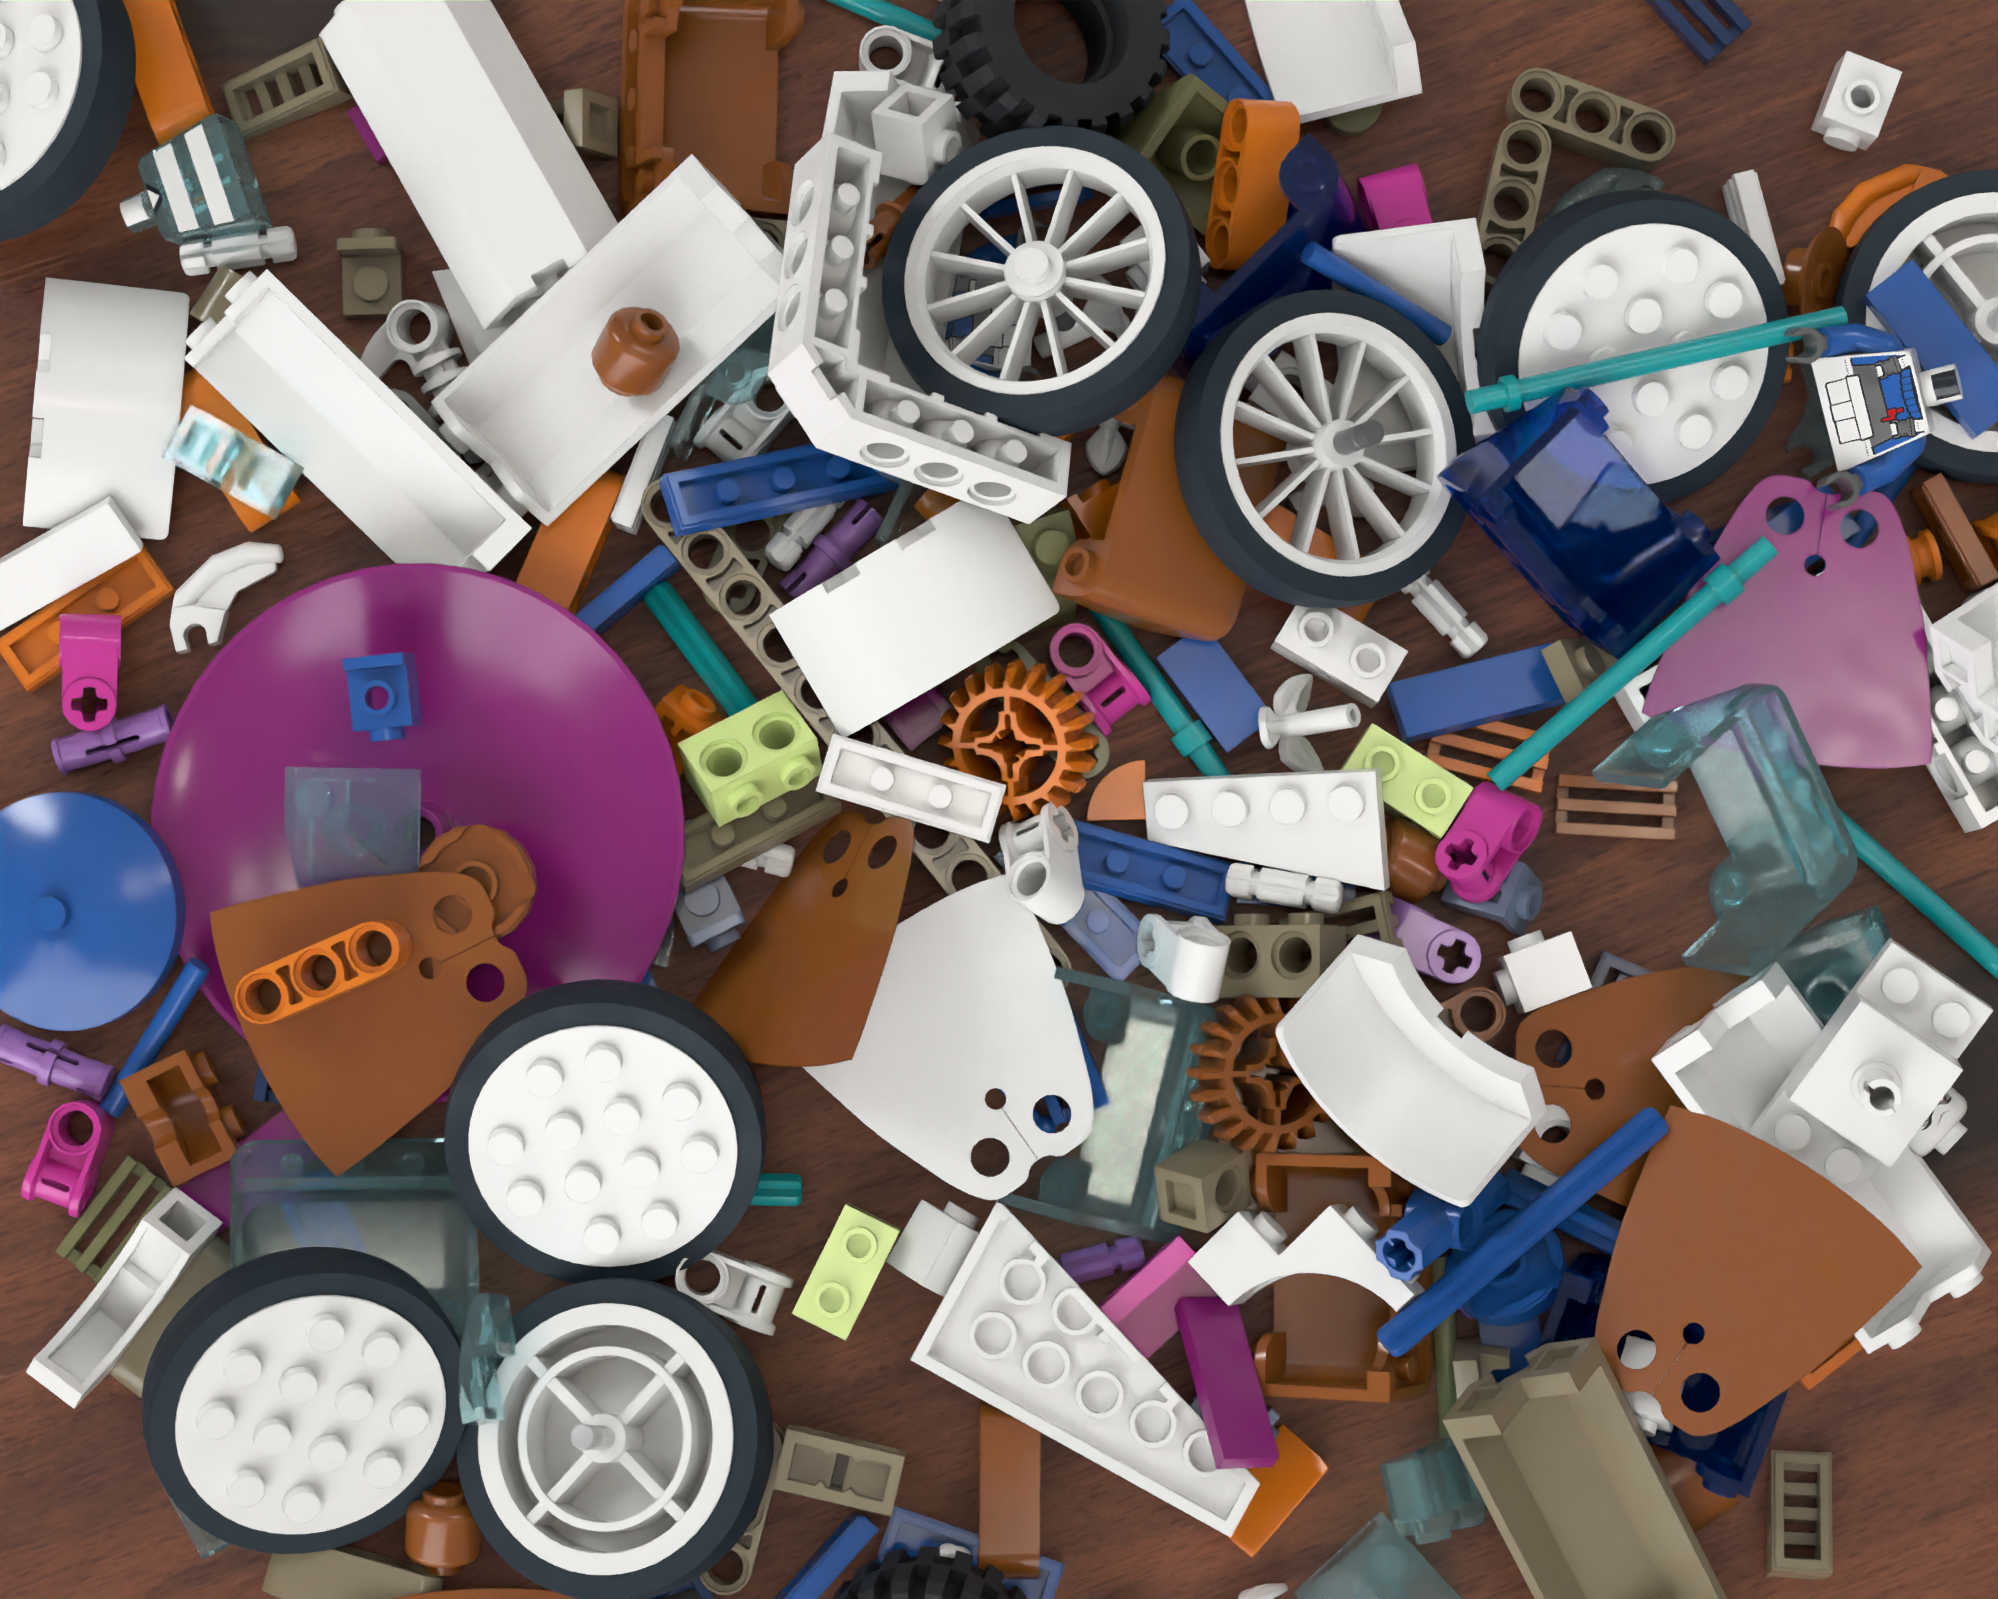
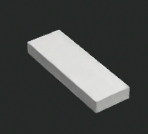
(64, 559)
(911, 788)

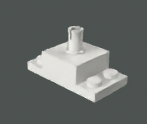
(1874, 1070)

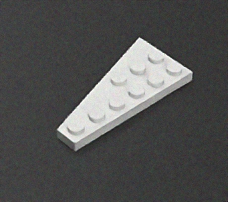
(1050, 1357)

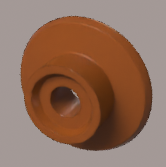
(1815, 271)

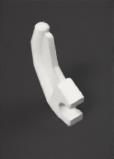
(213, 588)

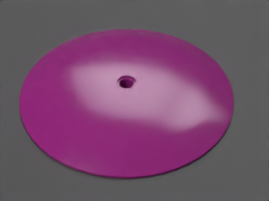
(519, 732)

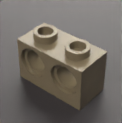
(1278, 947)
(839, 1469)

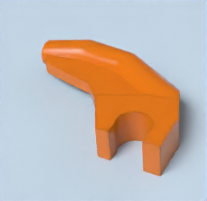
(1876, 195)

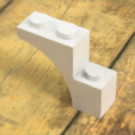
(1339, 1243)
(124, 1298)

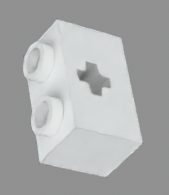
(1340, 651)

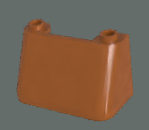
(705, 86)
(1153, 559)
(1321, 1322)

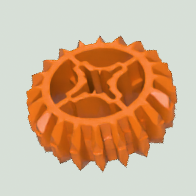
(1021, 695)

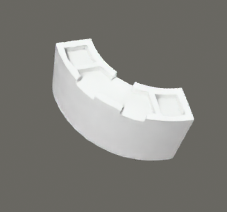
(1334, 53)
(1443, 273)
(107, 403)
(914, 614)
(1402, 1080)

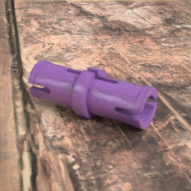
(833, 550)
(113, 740)
(55, 1063)

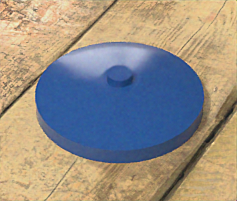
(83, 911)

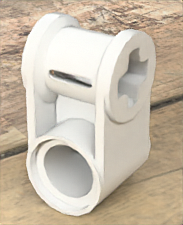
(917, 56)
(745, 425)
(1044, 864)
(1184, 956)
(738, 1291)

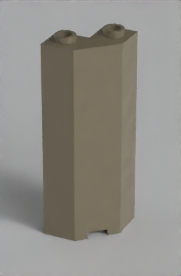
(1577, 1482)

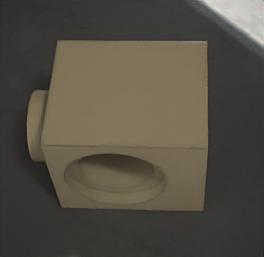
(1202, 1185)

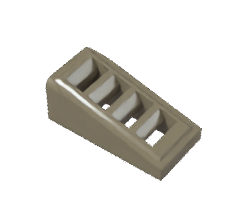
(295, 106)
(1797, 1567)

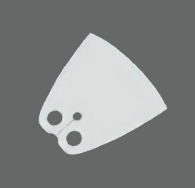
(959, 1013)

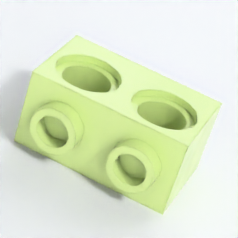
(750, 758)
(1410, 782)
(846, 1271)

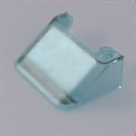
(386, 1205)

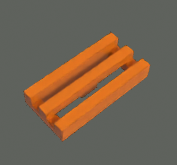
(1533, 784)

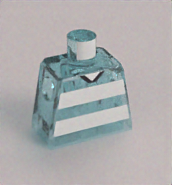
(198, 186)

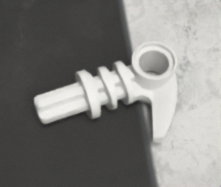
(428, 359)

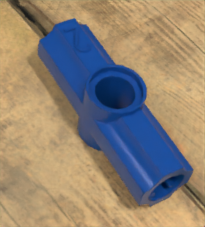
(1434, 1226)

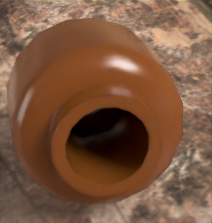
(635, 351)
(1411, 861)
(442, 1530)

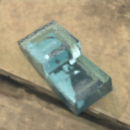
(233, 462)
(485, 1339)

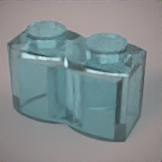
(1431, 1493)

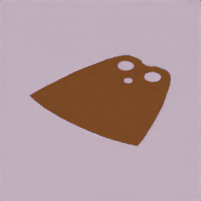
(813, 960)
(1612, 1040)
(382, 1051)
(1753, 1254)

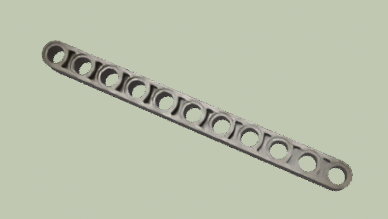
(755, 630)

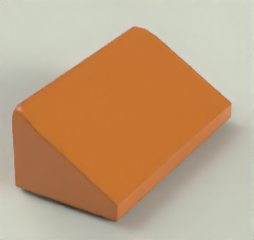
(1279, 1490)

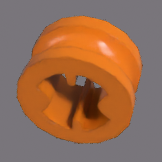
(1925, 556)

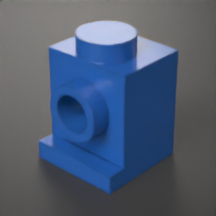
(399, 678)

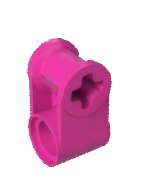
(1394, 198)
(89, 659)
(1098, 678)
(1487, 838)
(64, 1167)

